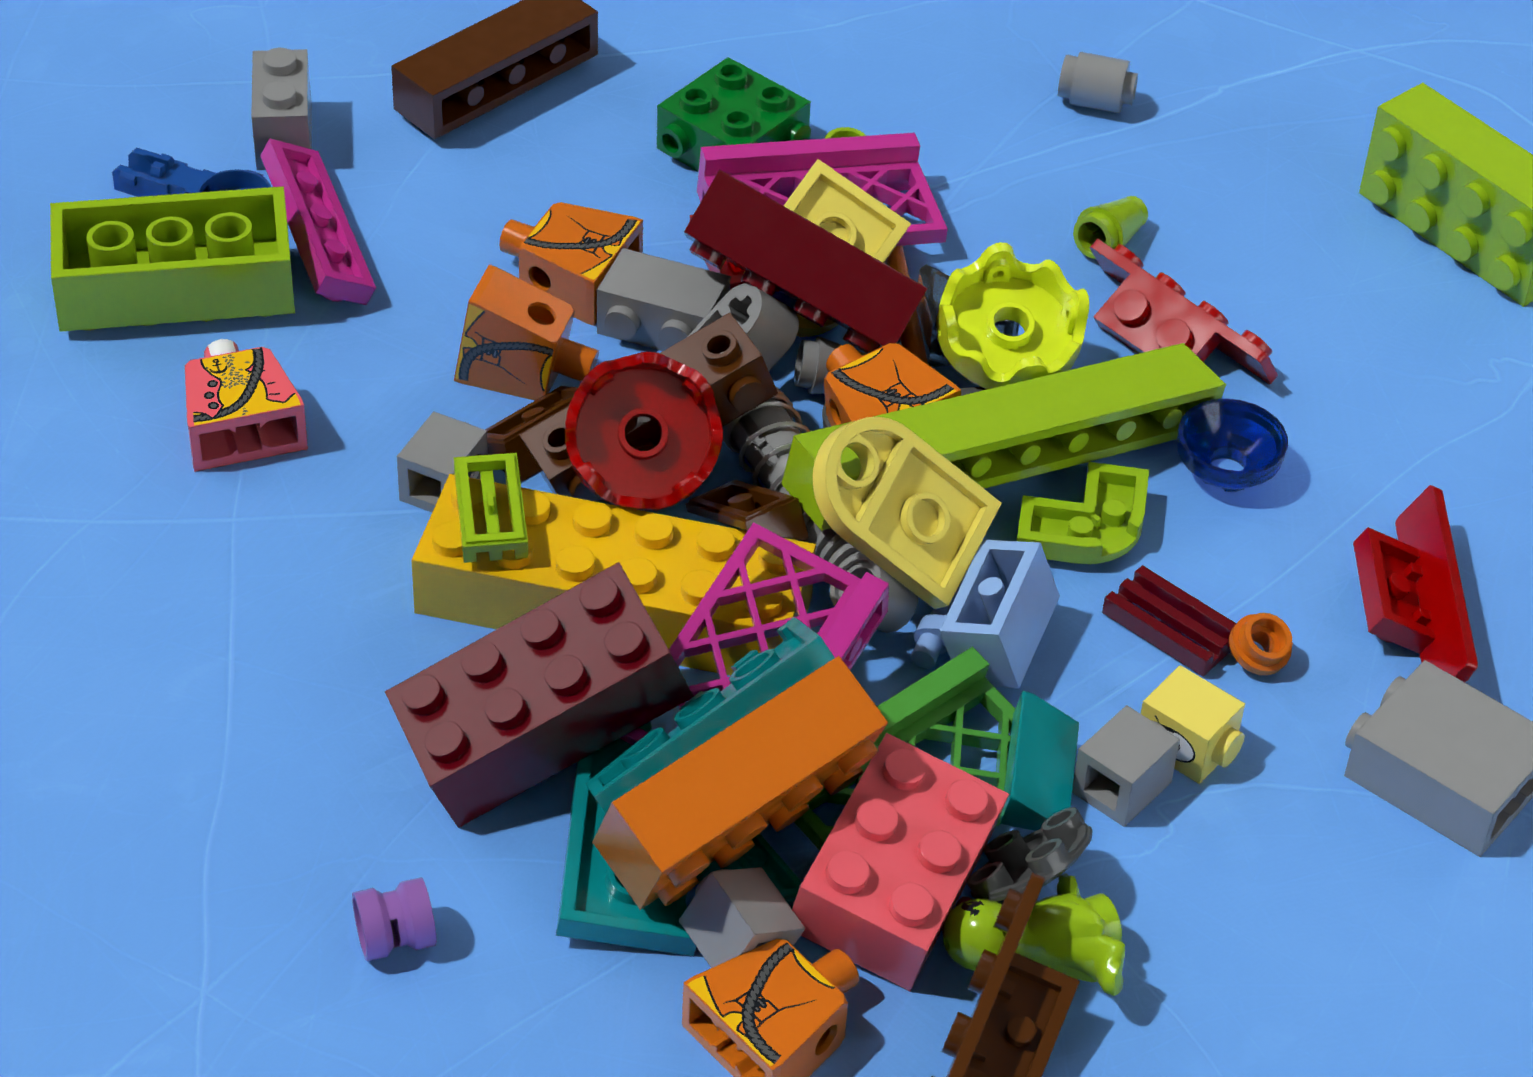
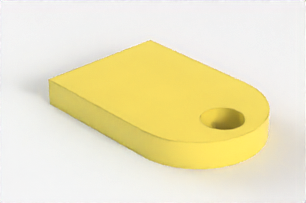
(847, 213)
(906, 507)

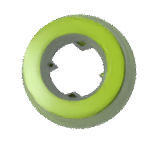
(1109, 222)

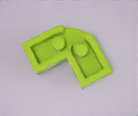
(1094, 530)

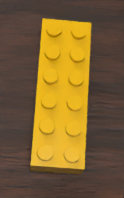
(573, 539)

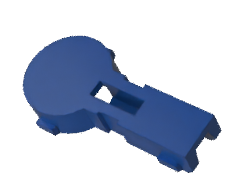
(162, 175)

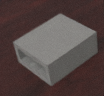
(1445, 756)

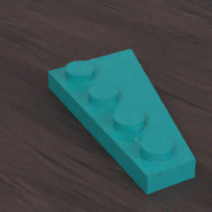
(753, 683)
(592, 897)

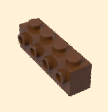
(493, 62)
(735, 375)

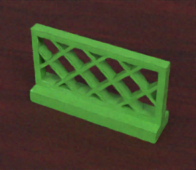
(923, 714)

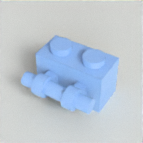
(996, 610)

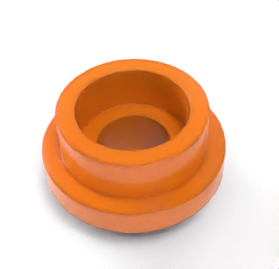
(1267, 631)

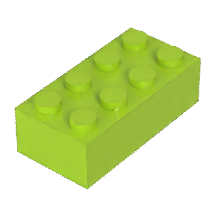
(1455, 186)
(170, 258)

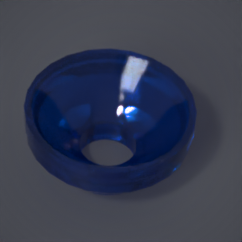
(1233, 432)

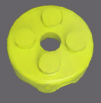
(1006, 289)

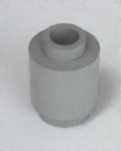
(1097, 82)

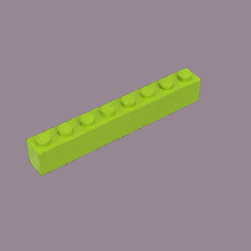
(1039, 421)

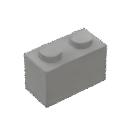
(280, 99)
(655, 299)

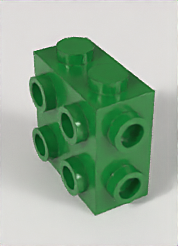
(729, 108)

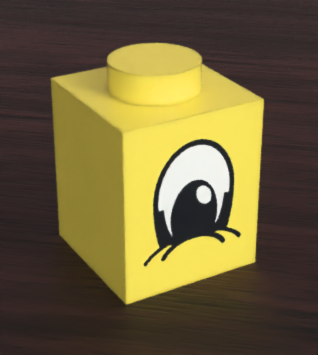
(1202, 719)

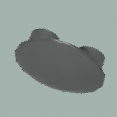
(1043, 852)

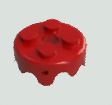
(651, 388)

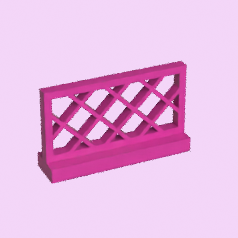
(874, 163)
(844, 628)

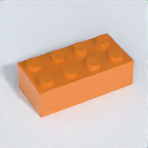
(739, 783)

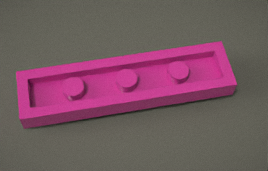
(318, 223)

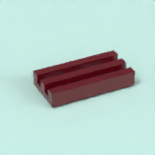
(1178, 615)

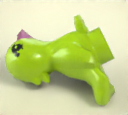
(1062, 933)

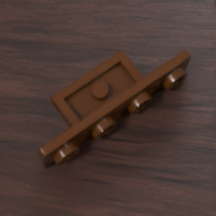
(1017, 1006)

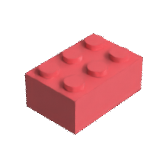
(897, 860)

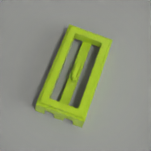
(494, 540)

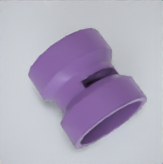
(394, 919)

